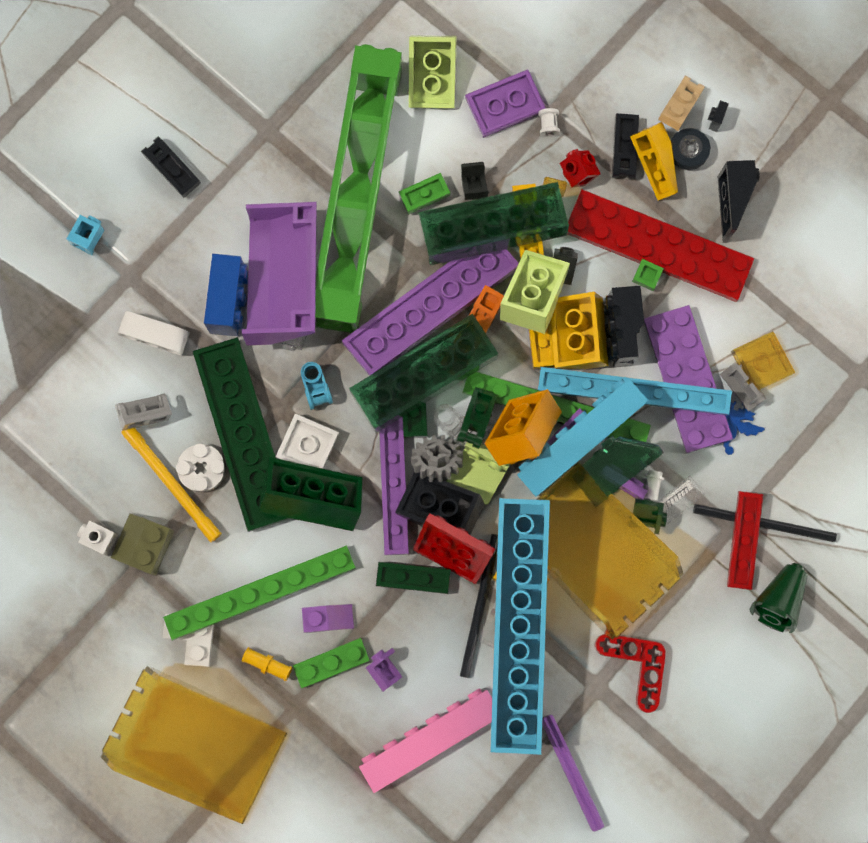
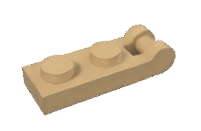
(681, 103)

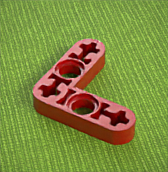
(641, 656)

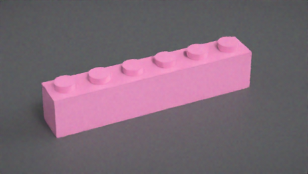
(428, 741)

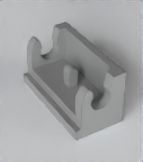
(143, 412)

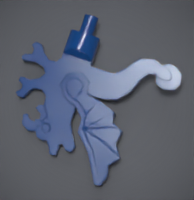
(735, 424)

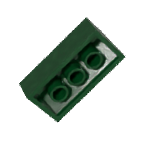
(311, 494)

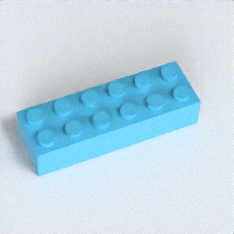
(582, 437)

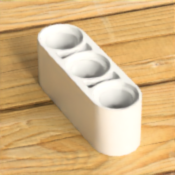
(153, 333)

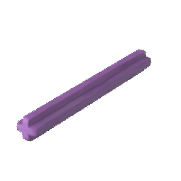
(572, 773)

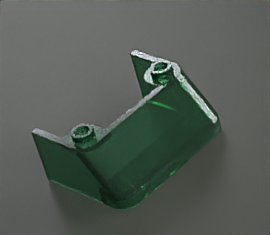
(619, 462)

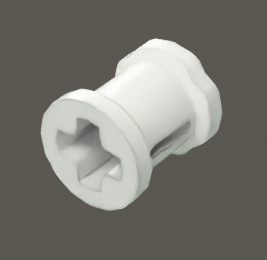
(549, 122)

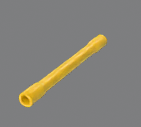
(203, 522)

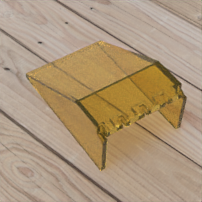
(604, 553)
(192, 745)

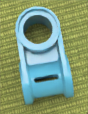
(316, 387)

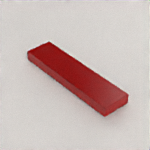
(744, 540)

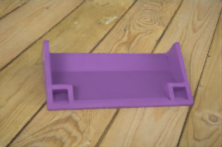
(281, 272)

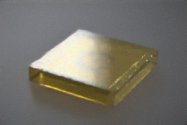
(763, 361)

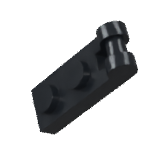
(623, 147)
(171, 167)

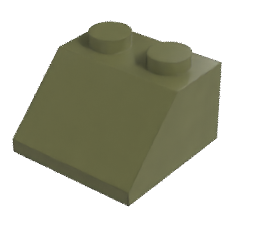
(142, 544)

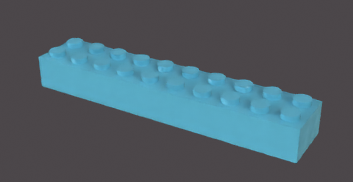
(520, 626)

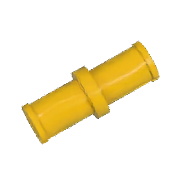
(267, 664)

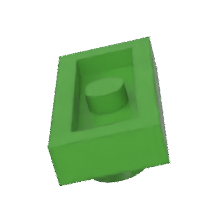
(424, 193)

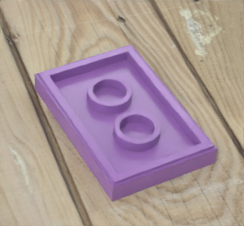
(505, 103)

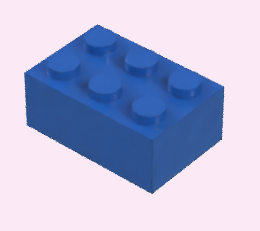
(226, 295)

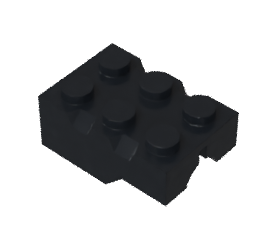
(625, 319)

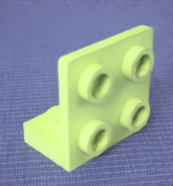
(479, 472)

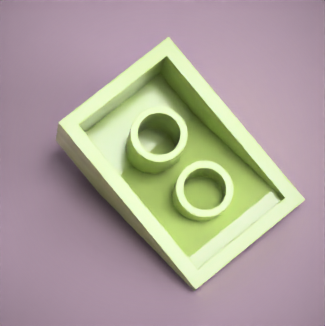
(432, 71)
(534, 291)

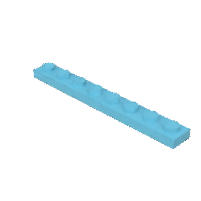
(658, 393)

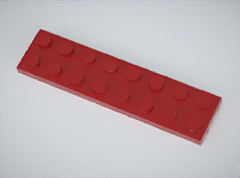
(667, 246)

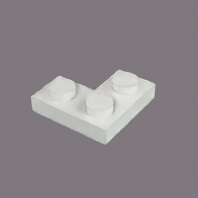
(197, 646)

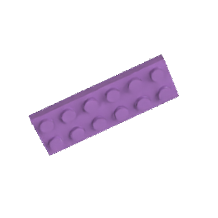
(684, 362)

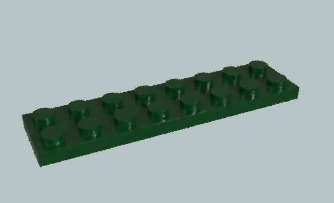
(238, 425)

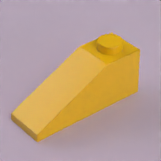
(657, 159)

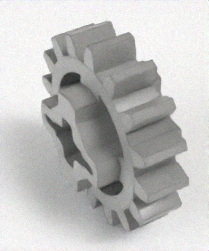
(437, 458)

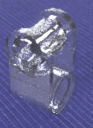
(452, 426)

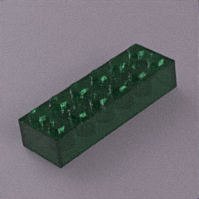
(493, 223)
(423, 373)

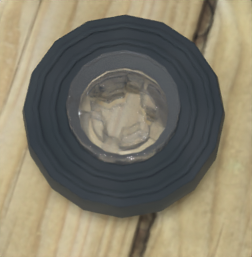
(690, 157)

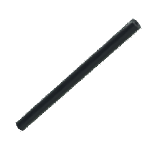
(768, 524)
(478, 611)

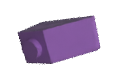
(327, 618)

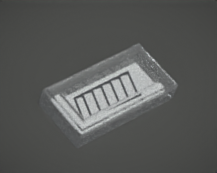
(681, 498)

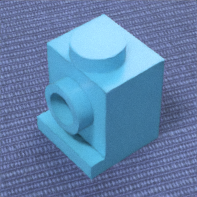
(81, 227)

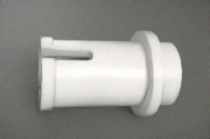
(653, 484)

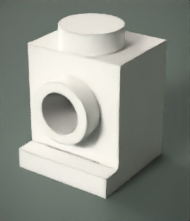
(105, 537)

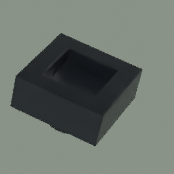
(717, 115)

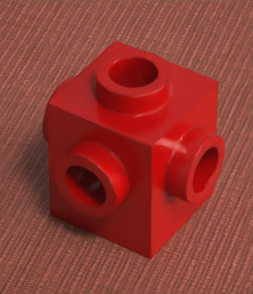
(579, 168)

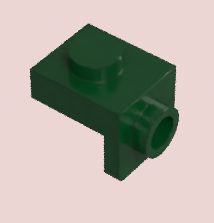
(650, 514)

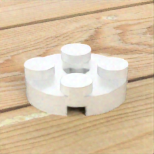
(187, 466)

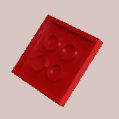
(453, 548)

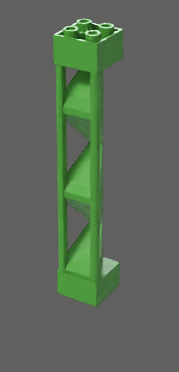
(354, 201)

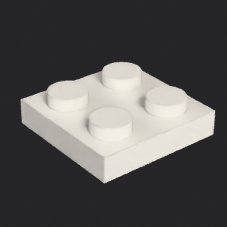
(307, 442)

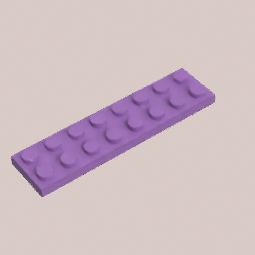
(426, 308)

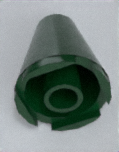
(782, 599)

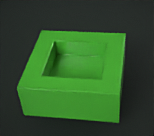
(647, 275)

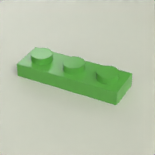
(331, 663)

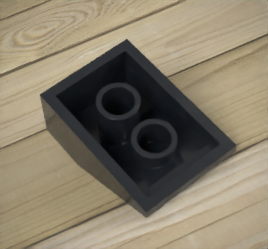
(735, 189)
(444, 499)

